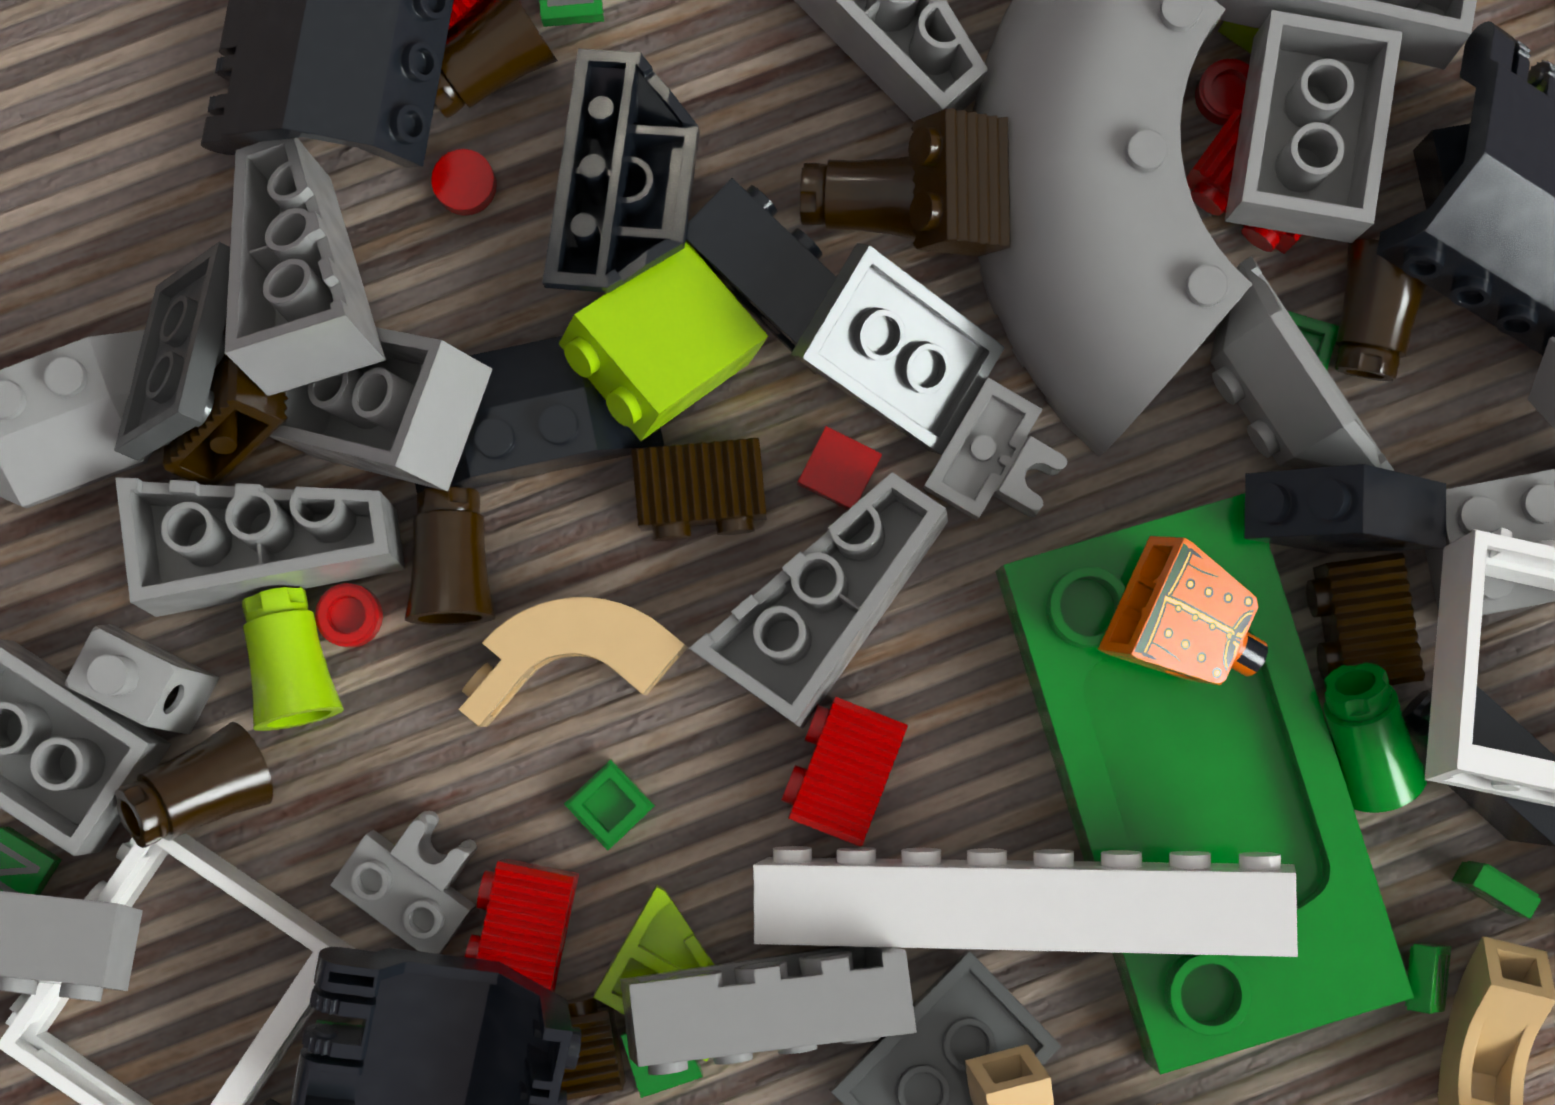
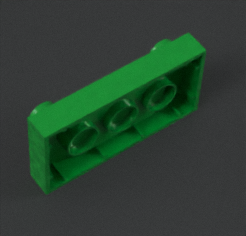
(1211, 771)

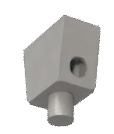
(137, 679)

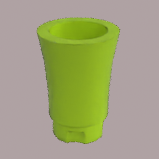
(286, 661)

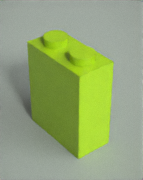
(662, 341)

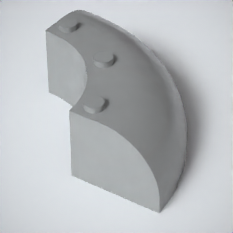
(1107, 250)

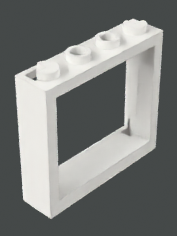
(1450, 749)
(89, 1084)

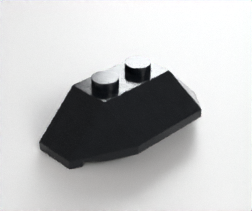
(620, 175)
(538, 420)

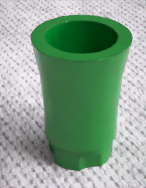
(1371, 739)

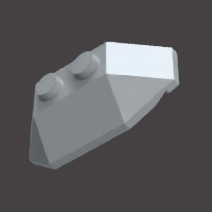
(1284, 386)
(65, 417)

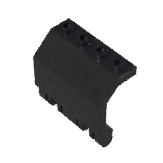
(330, 74)
(1494, 222)
(432, 1033)

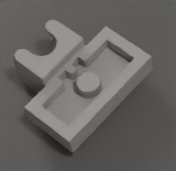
(993, 455)
(409, 884)

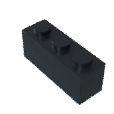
(760, 260)

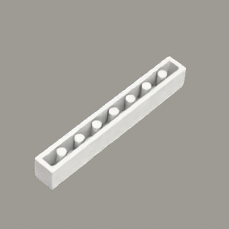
(1028, 904)

